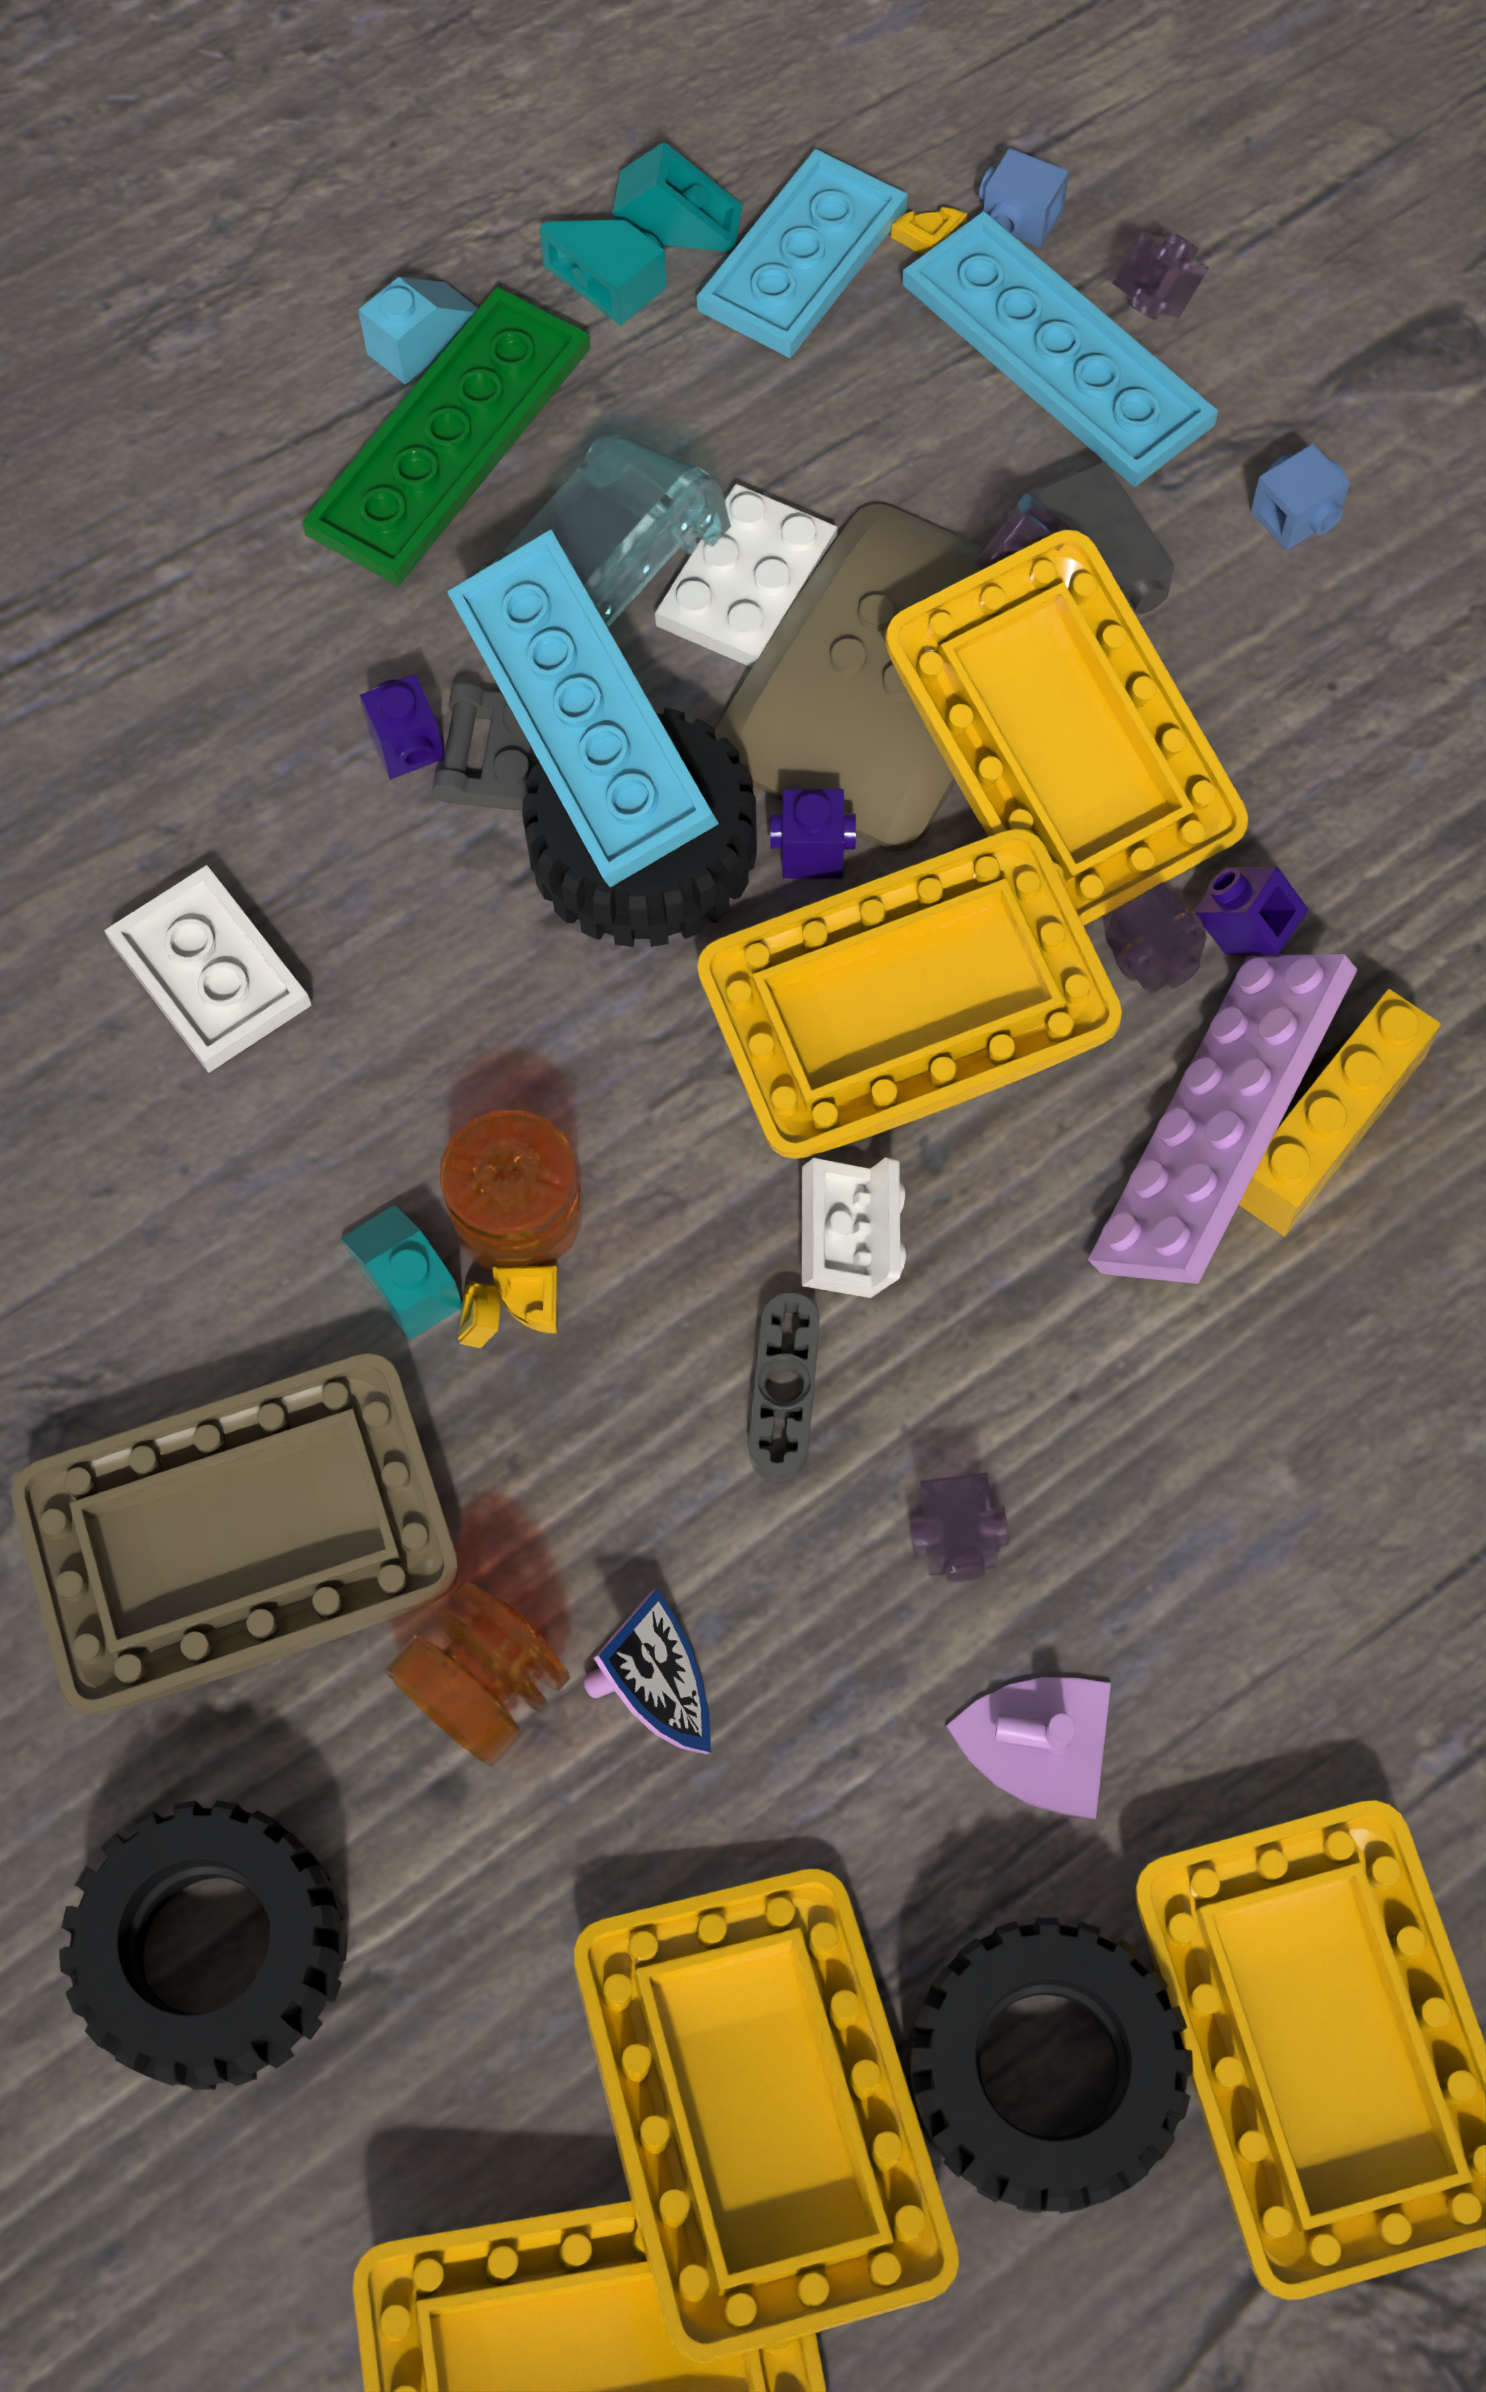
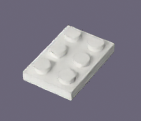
(746, 582)
(208, 968)

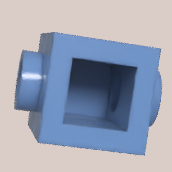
(1025, 196)
(1300, 496)

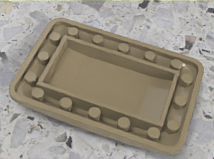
(825, 694)
(232, 1534)

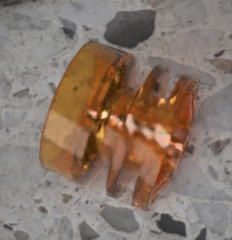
(514, 1221)
(478, 1672)

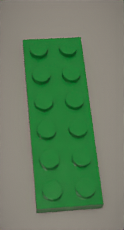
(446, 436)

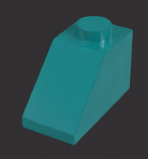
(676, 202)
(606, 263)
(404, 1271)

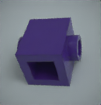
(402, 726)
(813, 833)
(1251, 910)

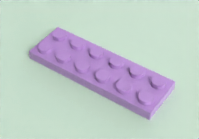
(1222, 1117)

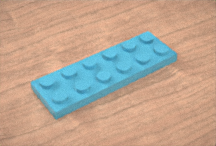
(1060, 348)
(582, 709)

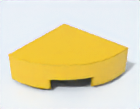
(927, 229)
(530, 1295)
(479, 1314)

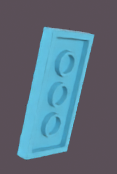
(802, 253)

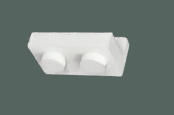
(851, 1226)

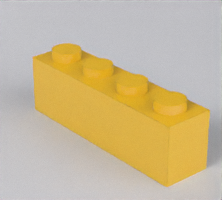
(1338, 1110)

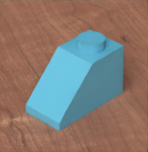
(412, 324)

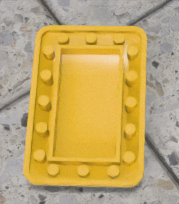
(1066, 722)
(908, 994)
(1326, 2045)
(761, 2115)
(541, 2311)

